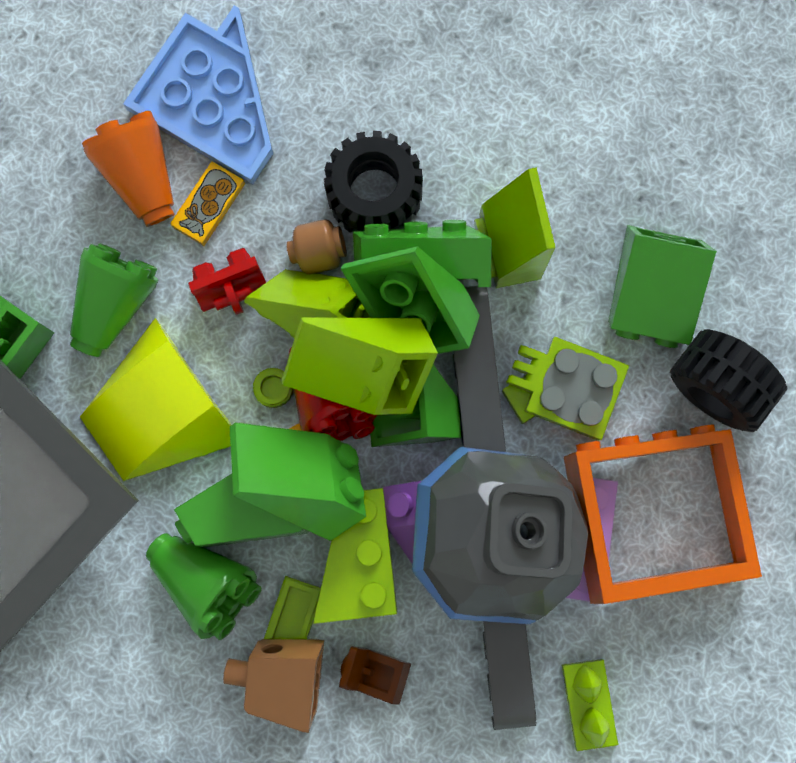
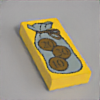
(207, 203)

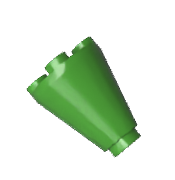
(107, 297)
(203, 584)

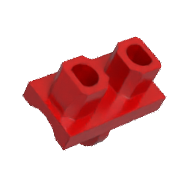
(227, 285)

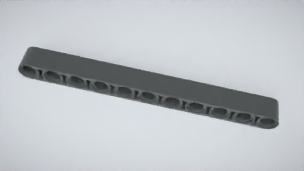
(483, 429)

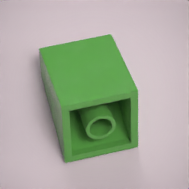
(660, 286)
(222, 519)

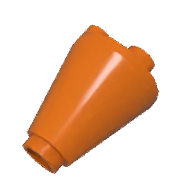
(134, 165)

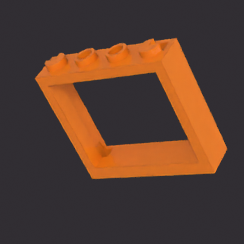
(733, 501)

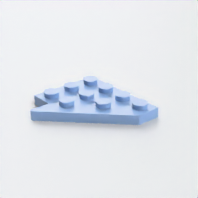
(208, 95)

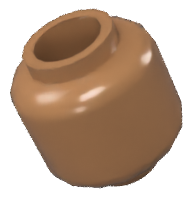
(317, 246)

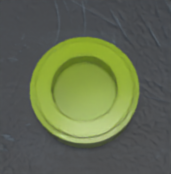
(269, 388)

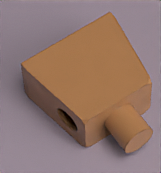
(280, 680)

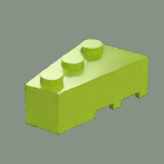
(359, 569)

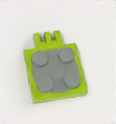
(570, 386)

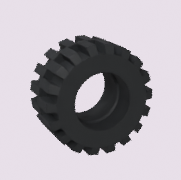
(367, 155)
(728, 380)

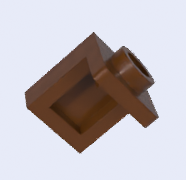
(374, 674)

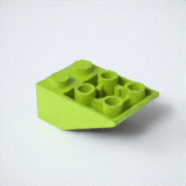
(305, 295)
(362, 362)

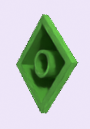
(432, 420)

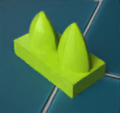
(589, 705)

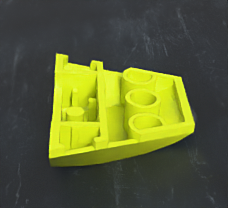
(154, 410)

